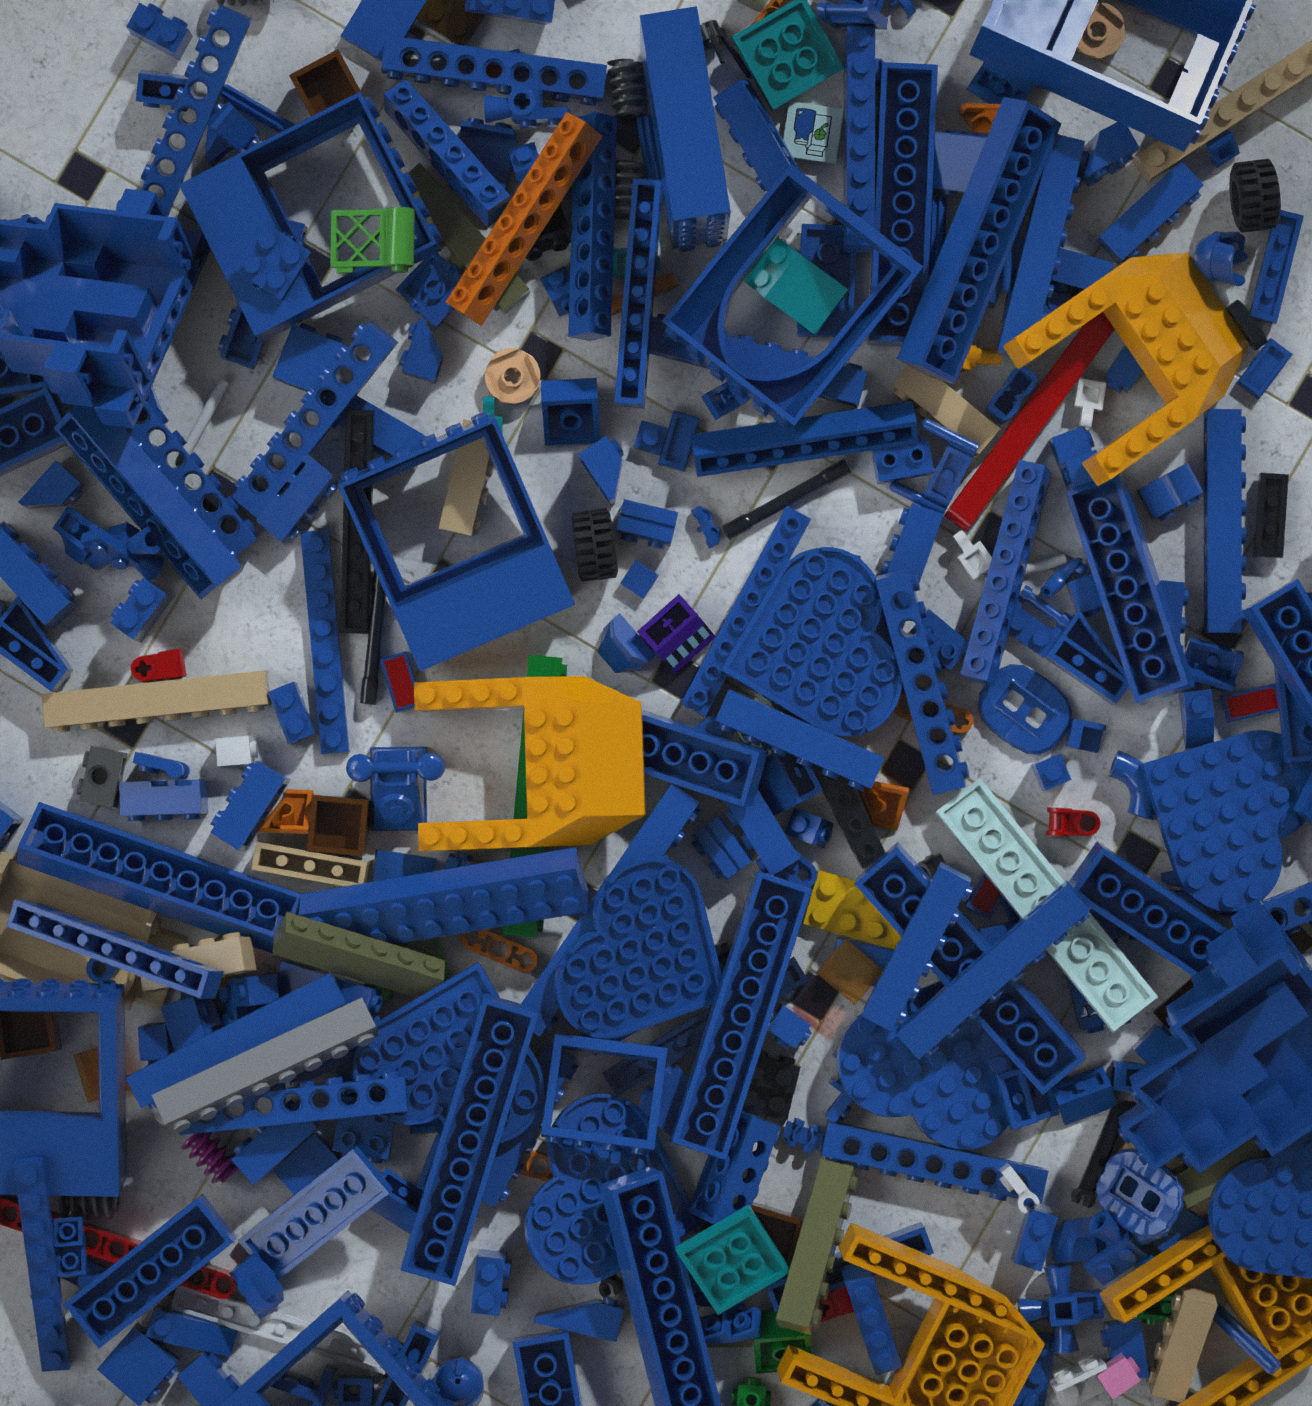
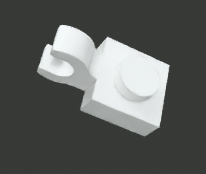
(1089, 398)
(974, 558)
(1013, 1182)

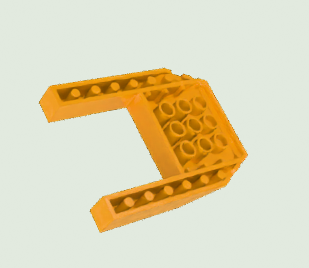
(1173, 332)
(579, 761)
(1266, 1304)
(961, 1354)

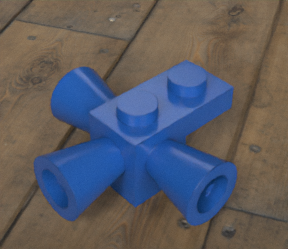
(524, 106)
(125, 548)
(1121, 1250)
(1062, 1308)

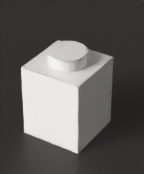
(235, 751)

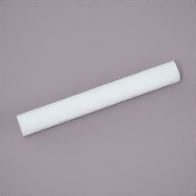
(206, 415)
(1043, 564)

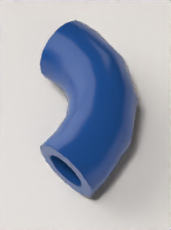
(1128, 771)

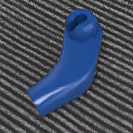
(1062, 575)

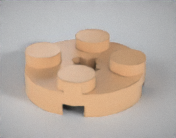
(1113, 30)
(498, 369)

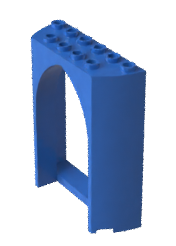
(702, 311)

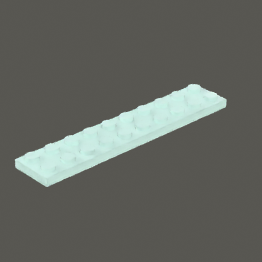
(1024, 881)

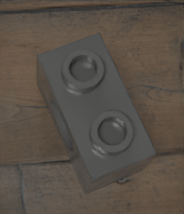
(114, 764)

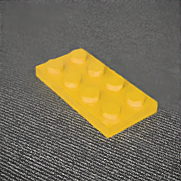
(845, 910)

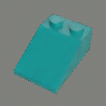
(796, 285)

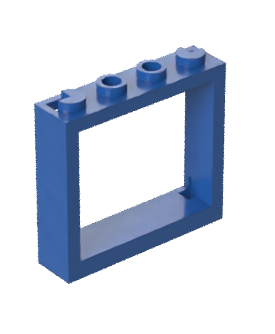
(607, 1047)

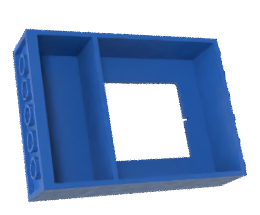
(1041, 37)

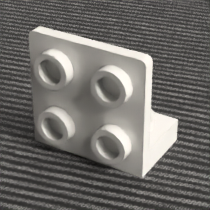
(1078, 1382)

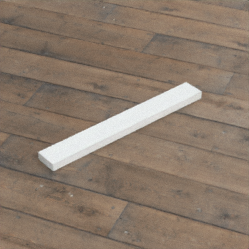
(274, 1326)

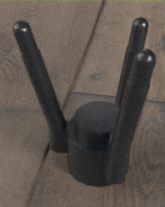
(712, 39)

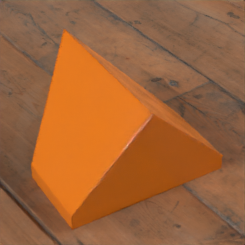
(979, 116)
(884, 804)
(290, 814)

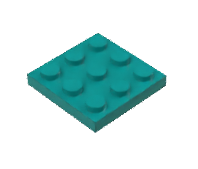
(787, 53)
(733, 1259)

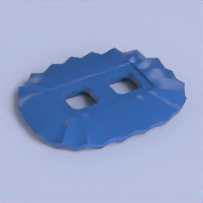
(1012, 725)
(1130, 1211)

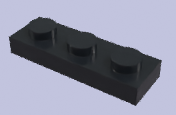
(1271, 515)

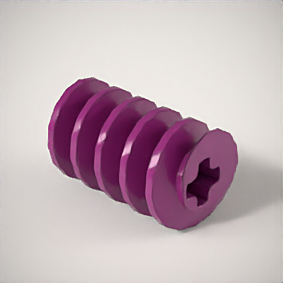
(211, 1156)

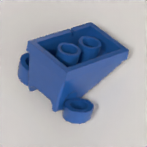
(397, 784)

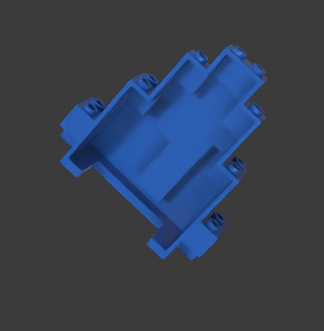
(97, 299)
(1233, 1055)

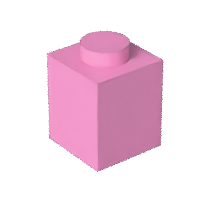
(1119, 1375)

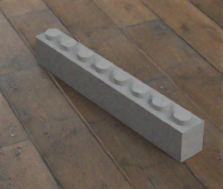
(265, 1066)

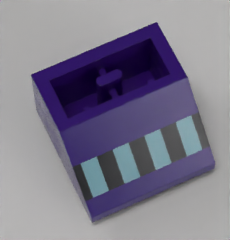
(676, 634)

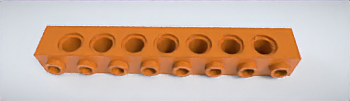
(524, 218)

